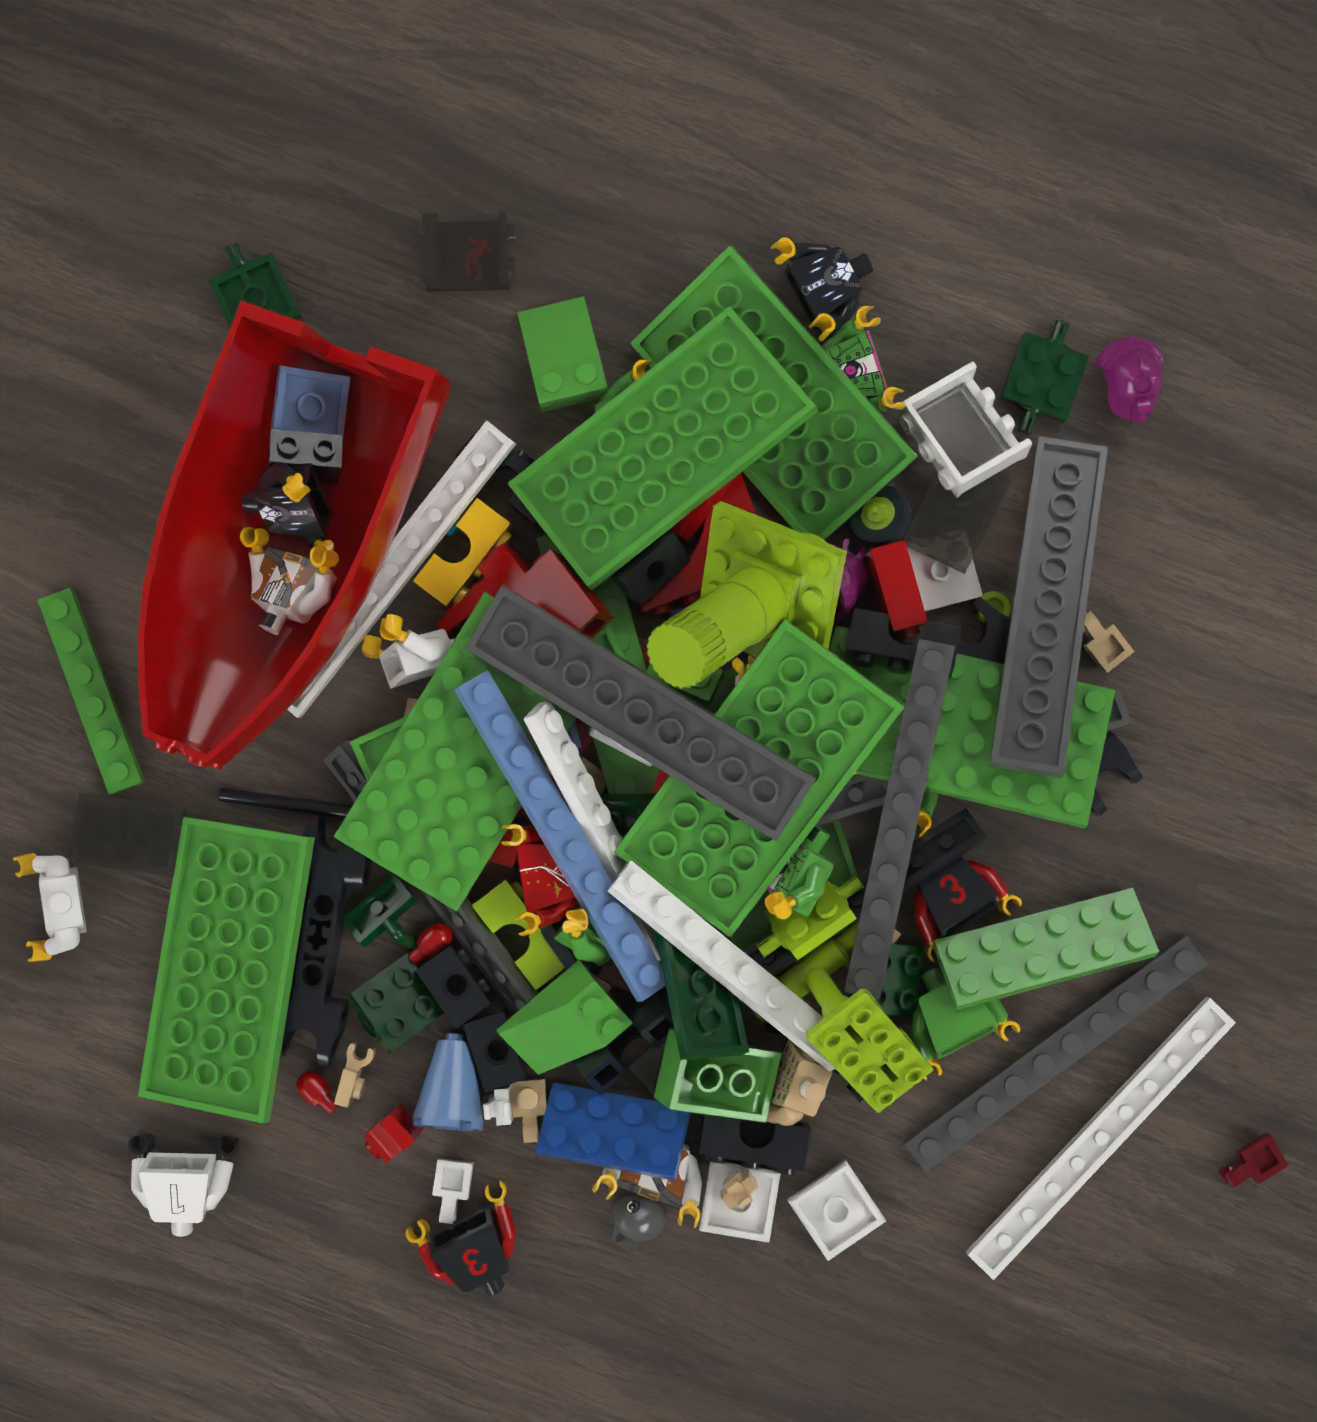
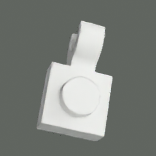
(499, 1106)
(452, 1183)

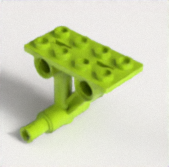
(855, 1030)

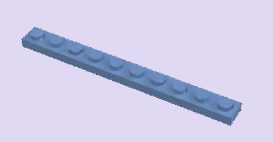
(561, 835)

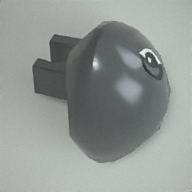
(637, 1220)

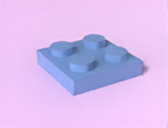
(310, 401)

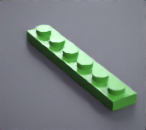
(91, 691)

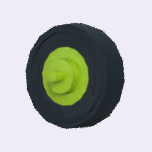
(882, 518)

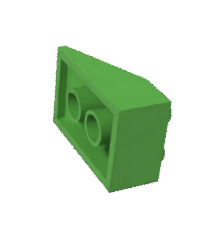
(562, 354)
(565, 1021)
(718, 1086)

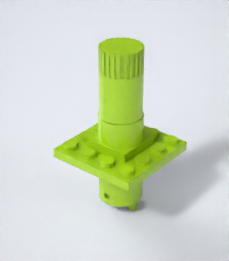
(749, 586)

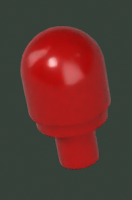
(431, 942)
(316, 1091)

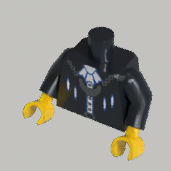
(823, 281)
(292, 503)

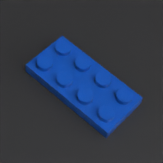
(613, 1131)

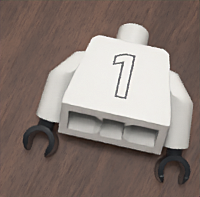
(179, 1185)

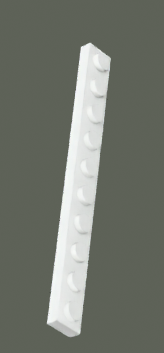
(416, 543)
(1100, 1137)

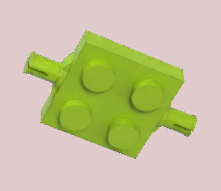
(804, 933)

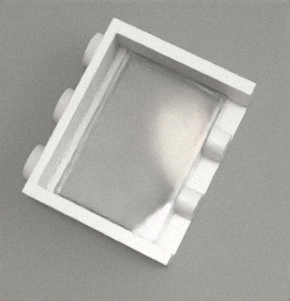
(961, 431)

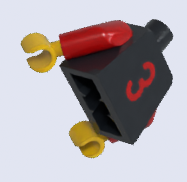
(957, 898)
(472, 1248)

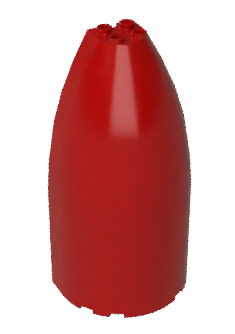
(203, 660)

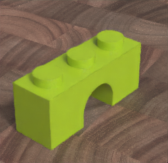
(499, 909)

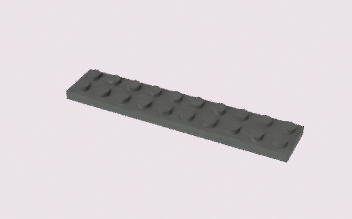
(1049, 608)
(640, 713)

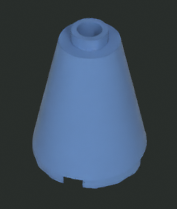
(450, 1089)

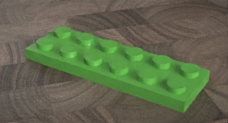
(1044, 948)

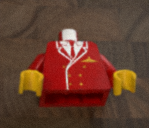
(542, 881)

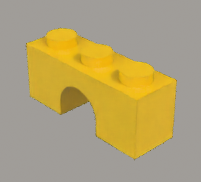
(450, 581)

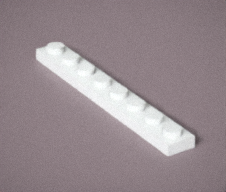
(581, 795)
(718, 956)

